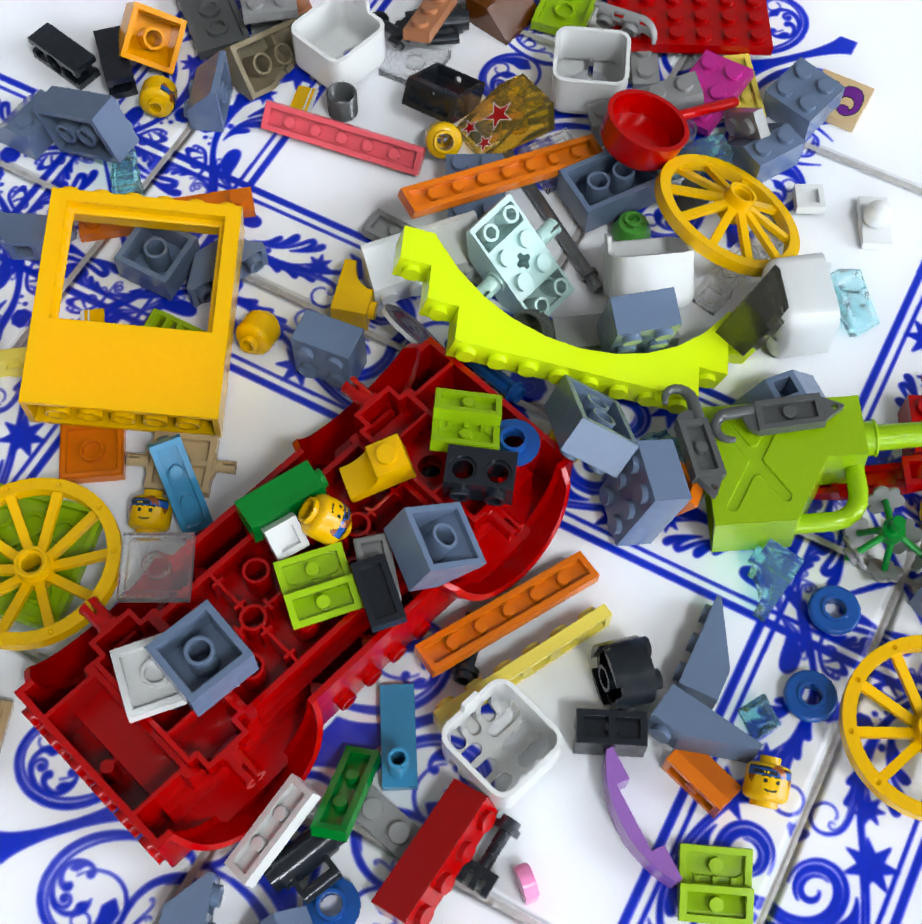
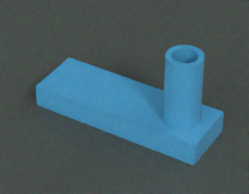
(180, 483)
(398, 737)

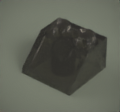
(756, 314)

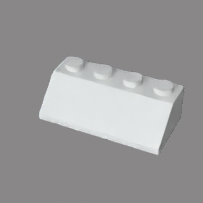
(379, 259)

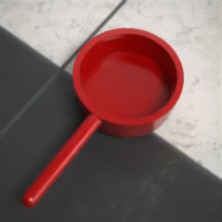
(647, 129)

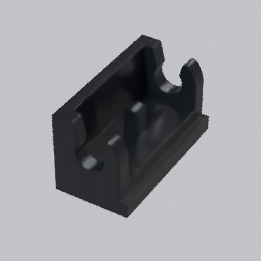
(604, 728)

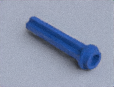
(512, 390)

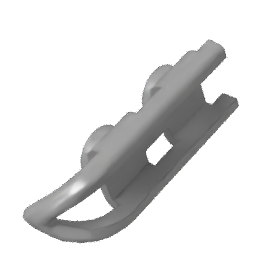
(630, 22)

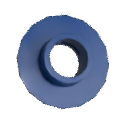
(524, 431)
(844, 600)
(819, 684)
(350, 904)

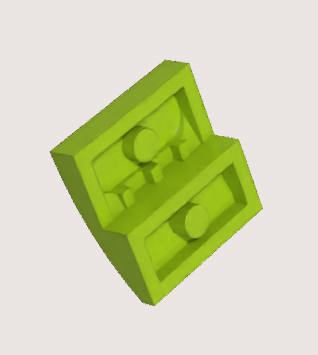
(465, 419)
(317, 585)
(715, 884)

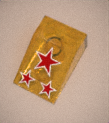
(508, 117)

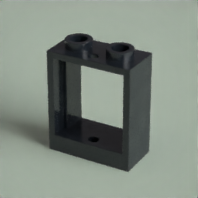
(450, 99)

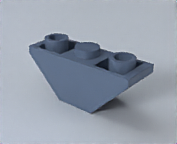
(24, 235)
(202, 270)
(782, 385)
(195, 902)

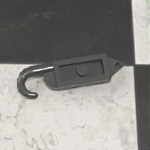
(778, 415)
(697, 441)

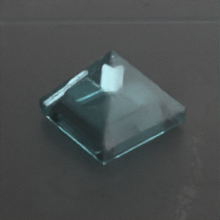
(759, 717)

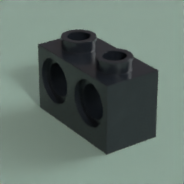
(481, 466)

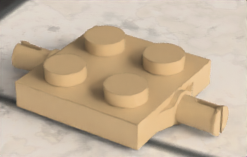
(202, 453)

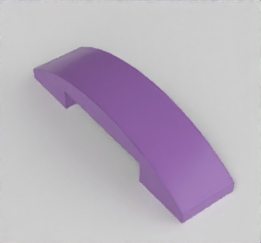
(655, 862)

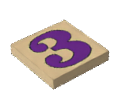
(852, 104)

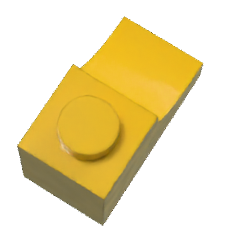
(352, 300)
(378, 468)

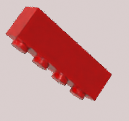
(436, 855)

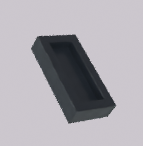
(378, 592)

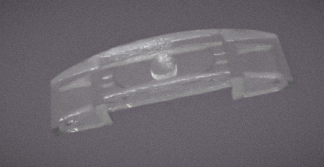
(720, 283)

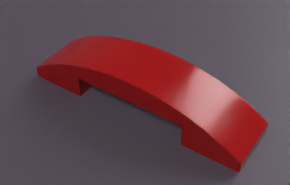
(902, 475)

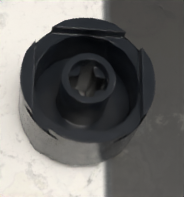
(625, 672)

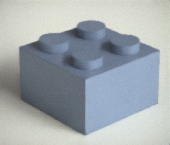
(802, 98)
(157, 259)
(328, 349)
(202, 657)

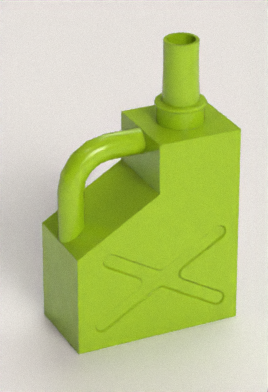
(778, 475)

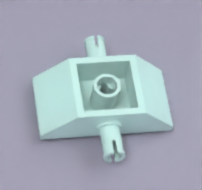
(516, 260)

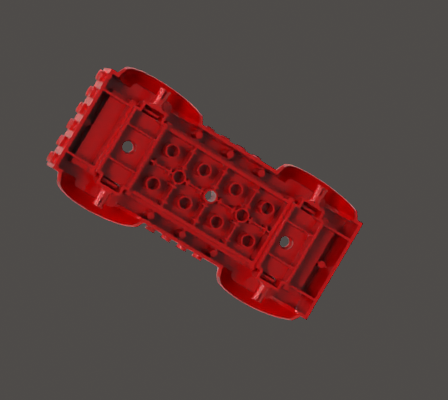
(212, 775)

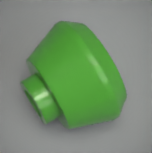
(631, 226)

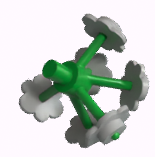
(896, 532)

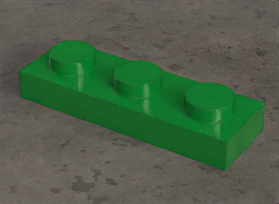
(345, 794)

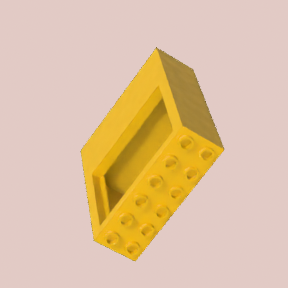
(122, 371)

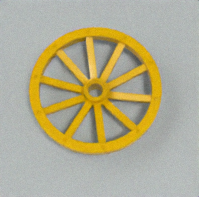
(733, 204)
(47, 574)
(851, 733)

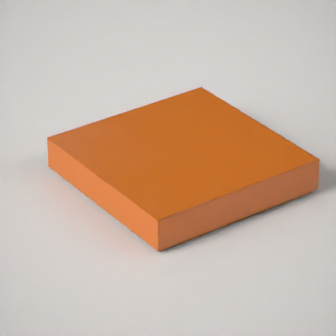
(92, 454)

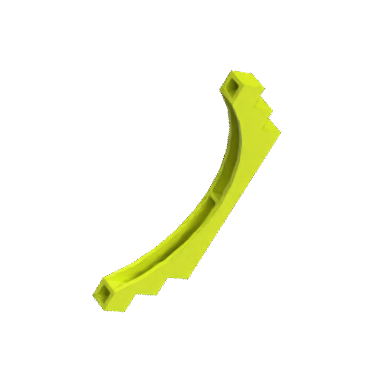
(492, 338)

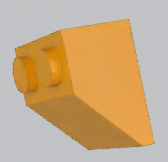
(150, 37)

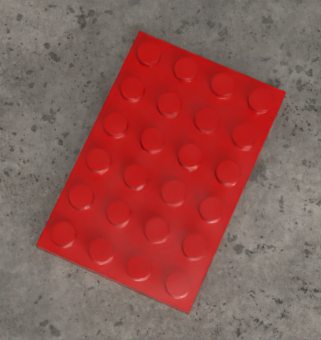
(702, 25)

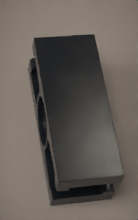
(64, 56)
(116, 69)

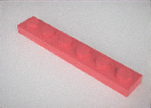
(343, 137)

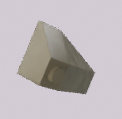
(261, 60)

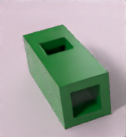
(279, 497)

